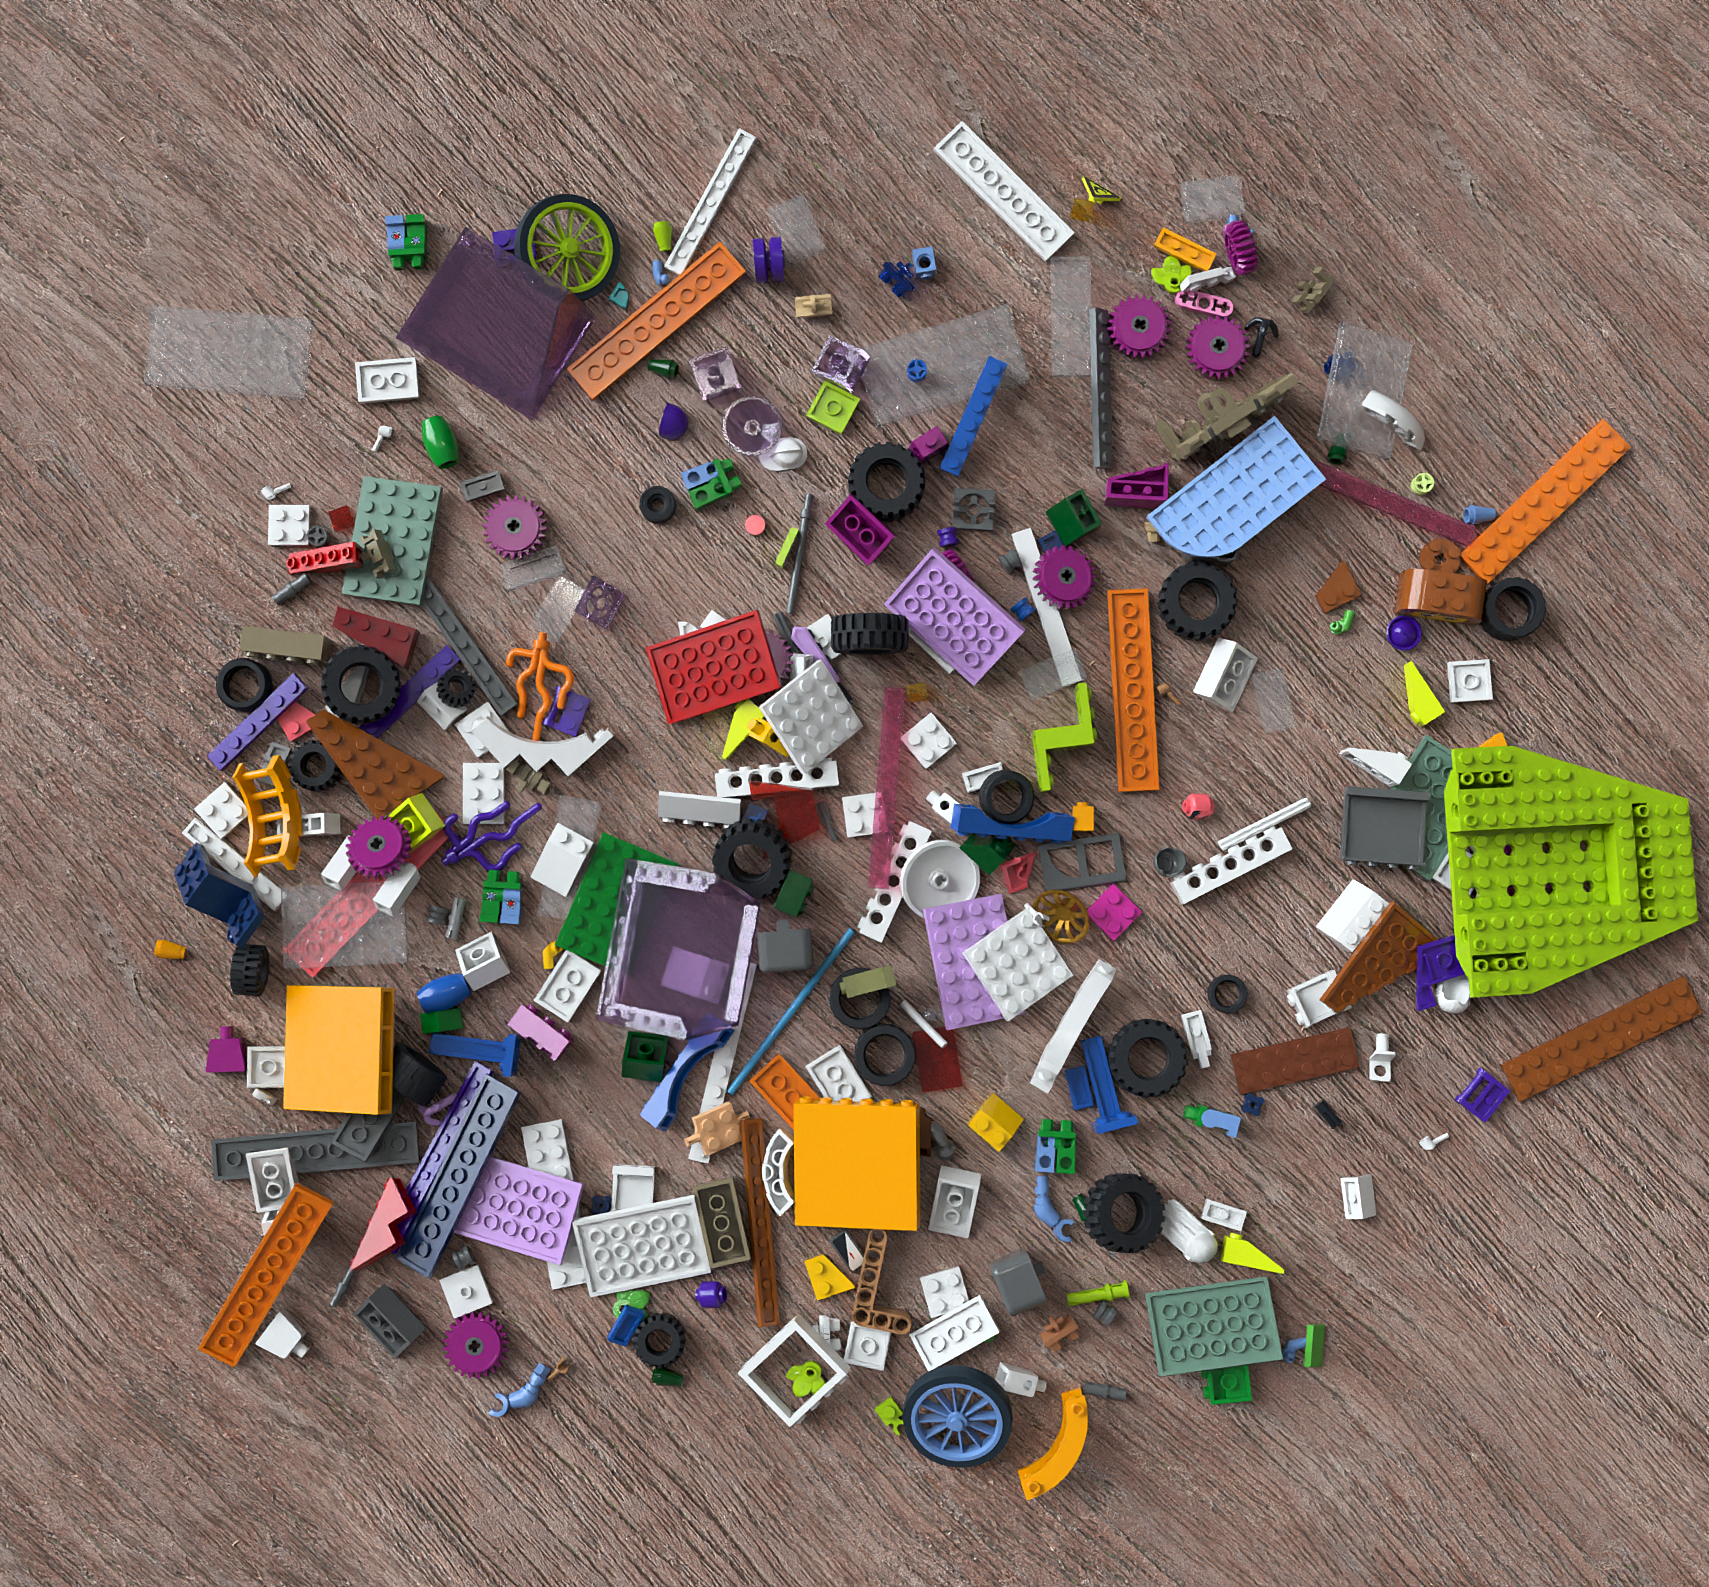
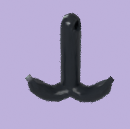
(1263, 330)

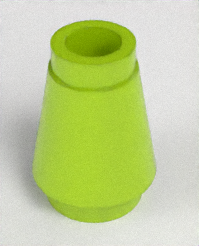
(663, 235)

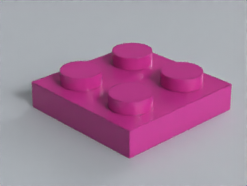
(1113, 912)

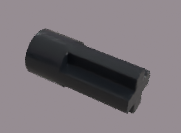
(1327, 1113)

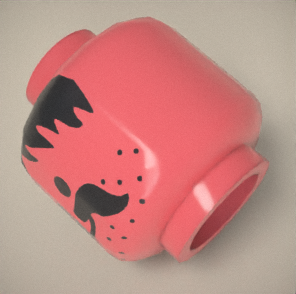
(1198, 806)

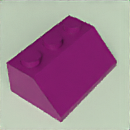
(860, 530)

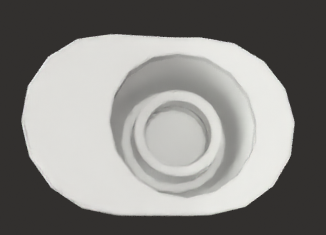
(786, 455)

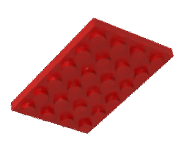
(713, 667)

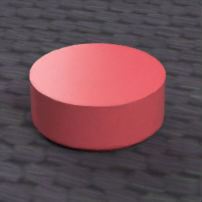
(755, 525)

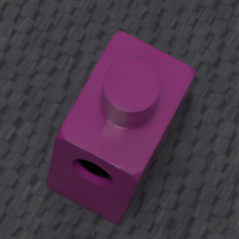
(929, 445)
(226, 1053)

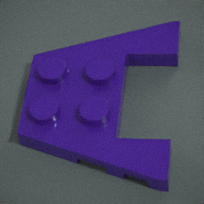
(1435, 964)

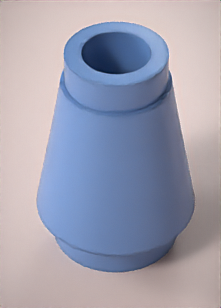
(1477, 514)

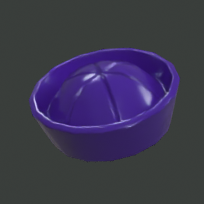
(1404, 633)

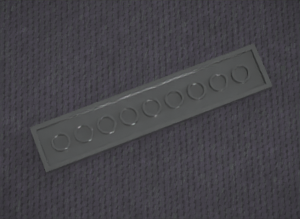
(313, 1151)

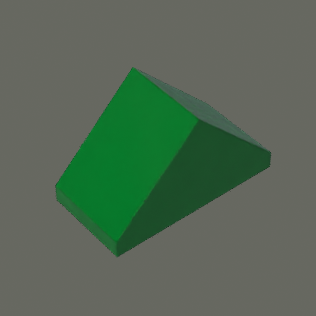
(441, 1021)

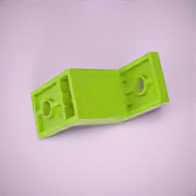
(1064, 737)

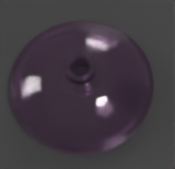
(752, 412)

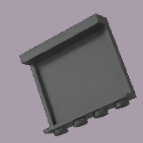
(1383, 827)

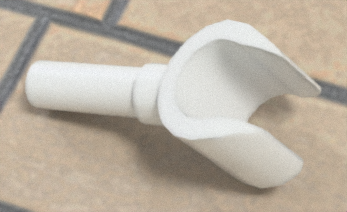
(383, 431)
(269, 493)
(1037, 916)
(1429, 1144)

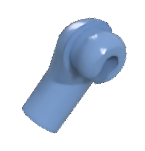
(1291, 1348)

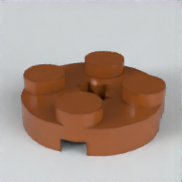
(1435, 548)

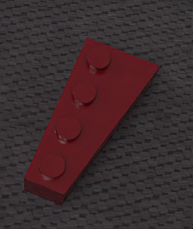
(386, 636)

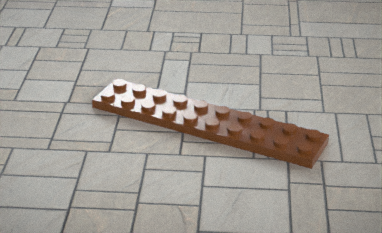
(1601, 1038)

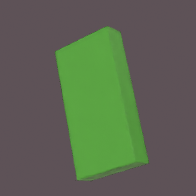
(1314, 1345)

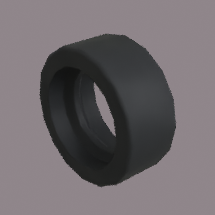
(1242, 993)

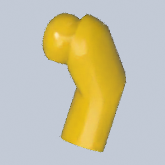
(548, 955)

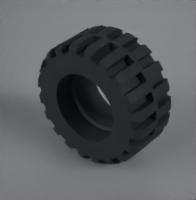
(887, 455)
(1213, 579)
(869, 633)
(370, 658)
(763, 836)
(1167, 1078)
(1148, 1215)

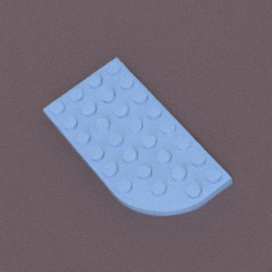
(1237, 494)

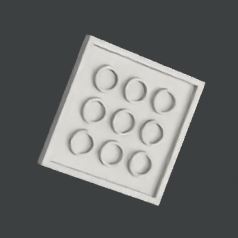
(811, 716)
(1017, 964)

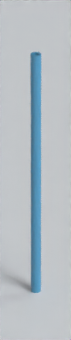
(790, 1011)

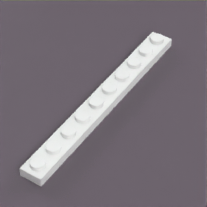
(721, 1069)

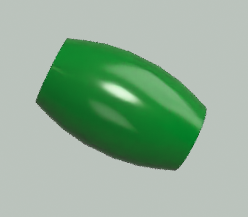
(440, 442)

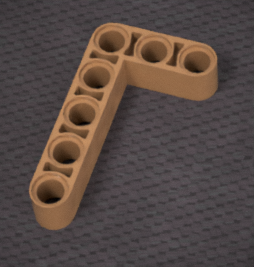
(870, 1285)

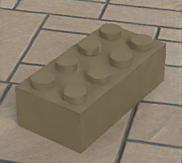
(285, 645)
(721, 1222)

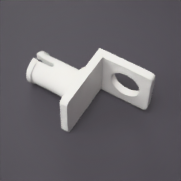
(1381, 1057)

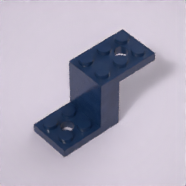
(219, 894)

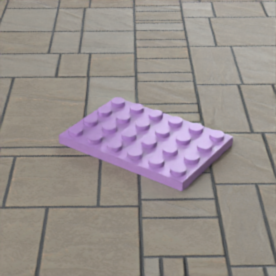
(954, 616)
(951, 932)
(522, 1210)

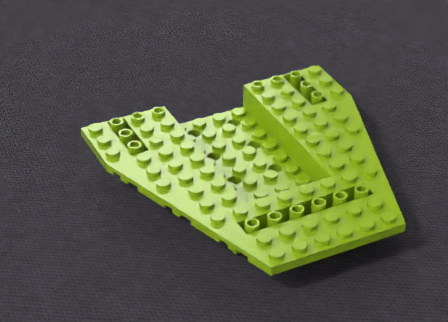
(1633, 860)

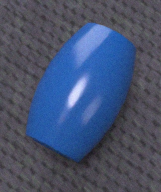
(443, 993)

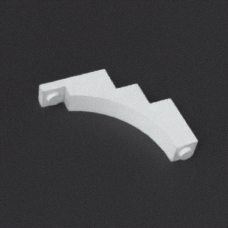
(565, 753)
(1071, 1025)

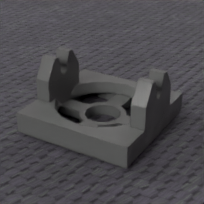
(988, 495)

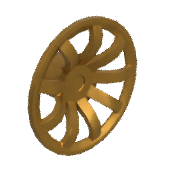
(1065, 913)

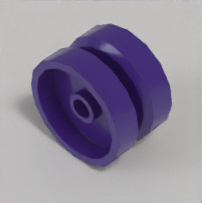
(768, 260)

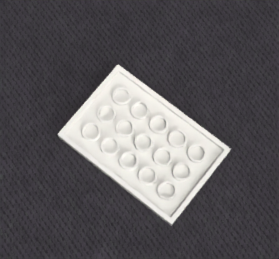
(641, 1246)

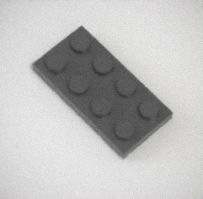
(362, 1132)

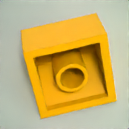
(995, 1122)

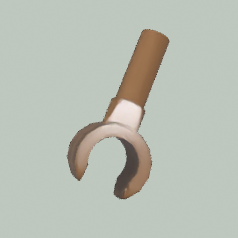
(1163, 689)
(560, 1368)

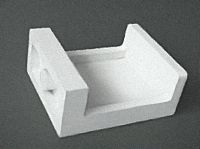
(1307, 1001)
(632, 1186)

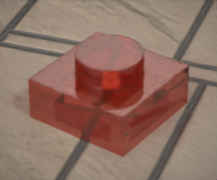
(341, 518)

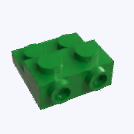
(1227, 1385)

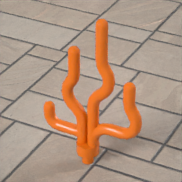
(539, 662)

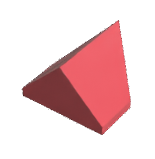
(1017, 872)

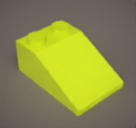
(418, 819)

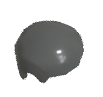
(1169, 862)

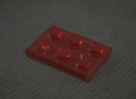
(937, 1065)

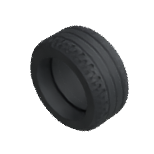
(225, 675)
(1026, 802)

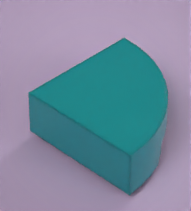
(619, 296)

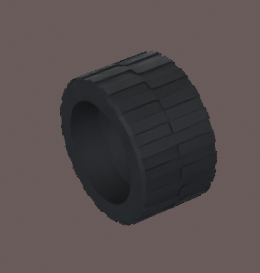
(1534, 601)
(854, 1022)
(415, 1075)
(884, 1079)

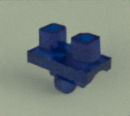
(890, 272)

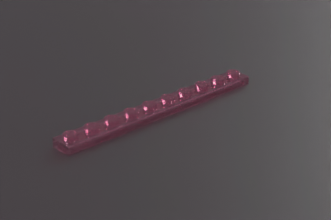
(1395, 505)
(886, 788)

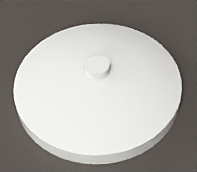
(938, 876)

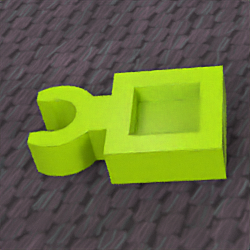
(890, 1413)

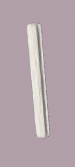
(1264, 823)

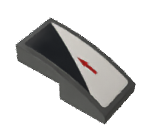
(847, 1250)

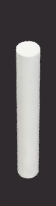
(923, 1024)

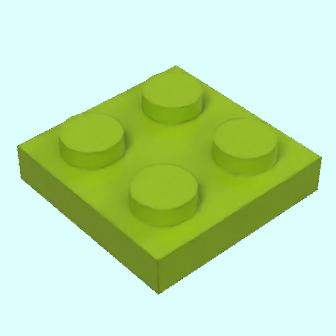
(833, 407)

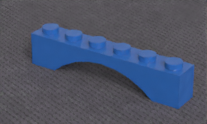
(973, 416)
(1051, 825)
(663, 1104)

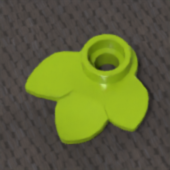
(1171, 272)
(804, 1381)

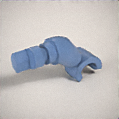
(1046, 1212)
(526, 1395)

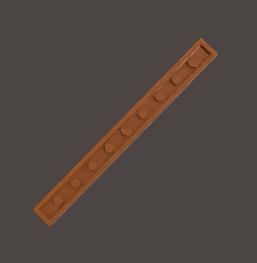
(759, 1223)

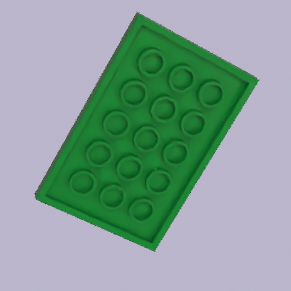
(593, 910)

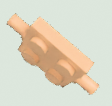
(717, 1128)

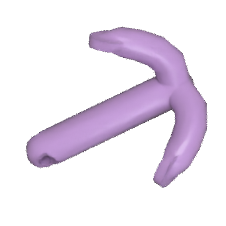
(427, 1112)

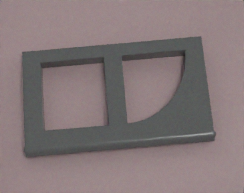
(1056, 880)

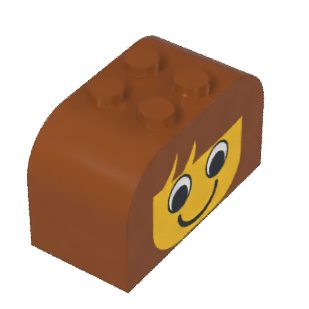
(1440, 596)

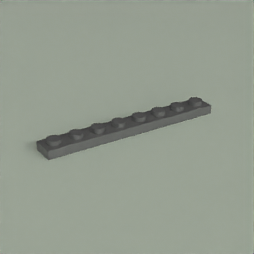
(1100, 389)
(467, 649)

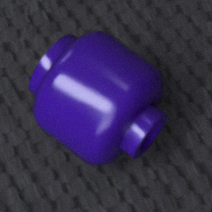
(711, 1294)

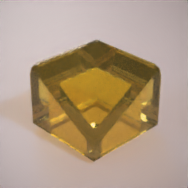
(1081, 209)
(916, 692)

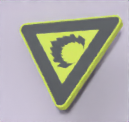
(1098, 193)

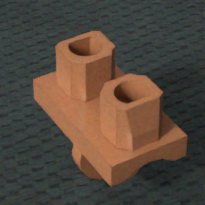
(1057, 1330)

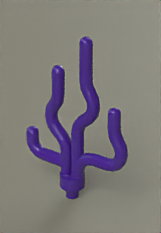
(464, 847)

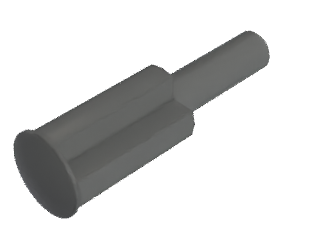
(825, 819)

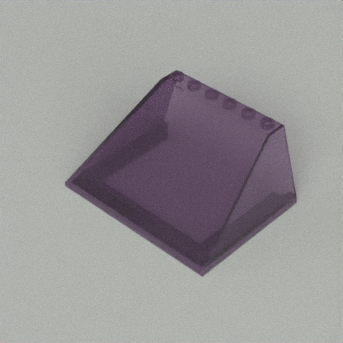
(497, 323)
(678, 951)

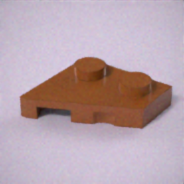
(1337, 589)

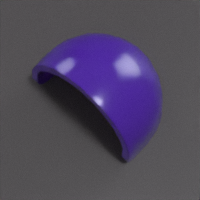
(673, 422)

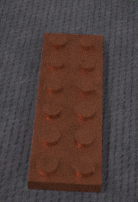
(1294, 1060)

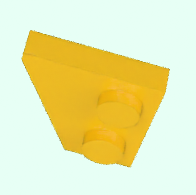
(826, 1277)

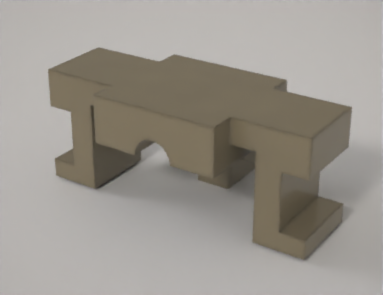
(1318, 290)
(383, 553)
(528, 777)

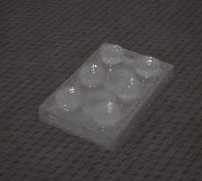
(1212, 199)
(796, 228)

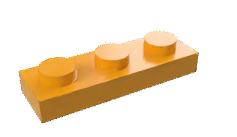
(1184, 250)

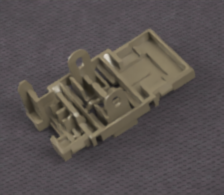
(1223, 421)

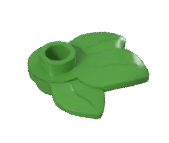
(632, 1298)

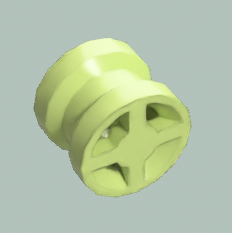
(1425, 481)

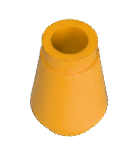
(168, 950)

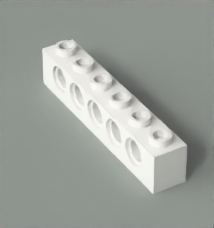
(724, 777)
(1279, 846)
(878, 931)

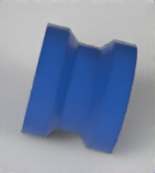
(919, 367)
(1022, 609)

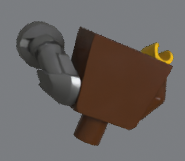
(943, 1148)

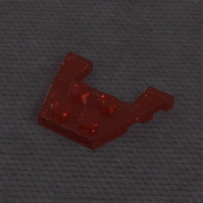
(793, 806)

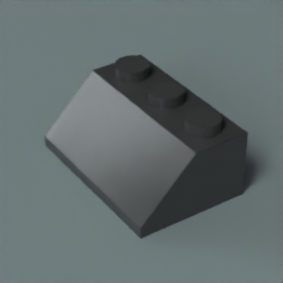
(389, 1320)

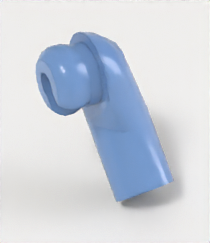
(660, 278)

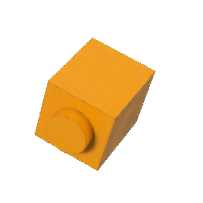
(1083, 817)

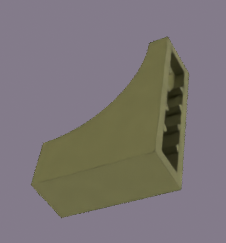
(868, 981)

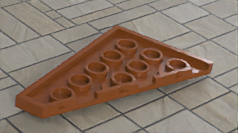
(374, 768)
(1379, 959)

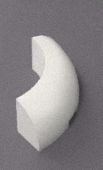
(1390, 411)
(776, 1171)

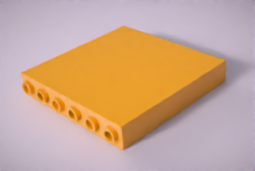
(339, 1049)
(857, 1163)

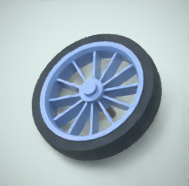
(957, 1416)

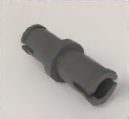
(292, 589)
(1105, 1391)

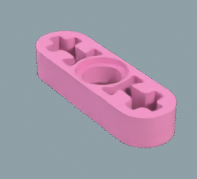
(1211, 298)

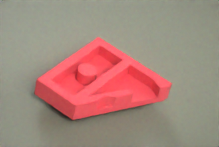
(294, 721)

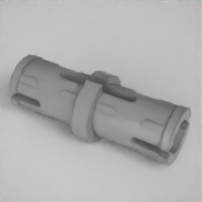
(455, 918)

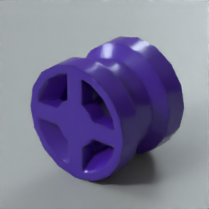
(948, 537)

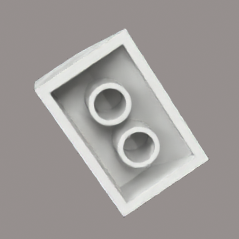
(1225, 674)
(1352, 915)

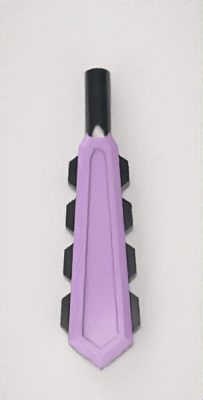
(804, 640)

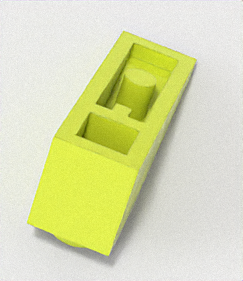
(1421, 700)
(738, 730)
(1241, 1252)

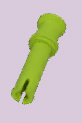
(1107, 1293)

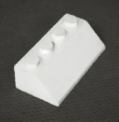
(698, 808)

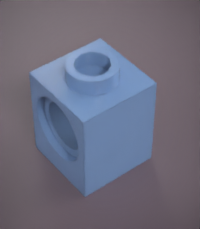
(924, 254)

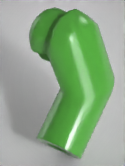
(1344, 624)

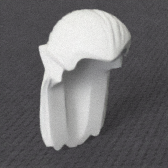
(1453, 994)
(1188, 1233)

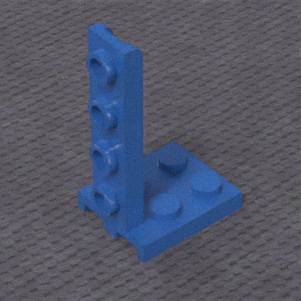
(480, 1049)
(1104, 1089)

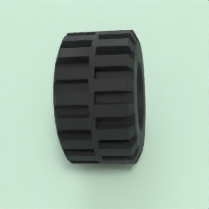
(299, 771)
(249, 970)
(654, 1357)

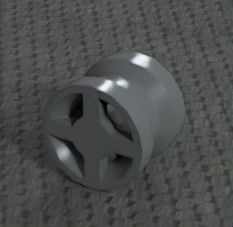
(315, 534)
(1010, 561)
(437, 915)
(463, 1257)
(1105, 1313)

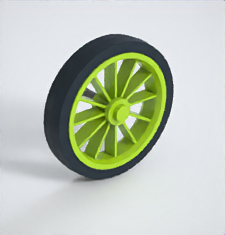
(569, 247)

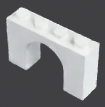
(391, 894)

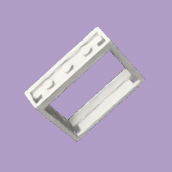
(819, 1345)

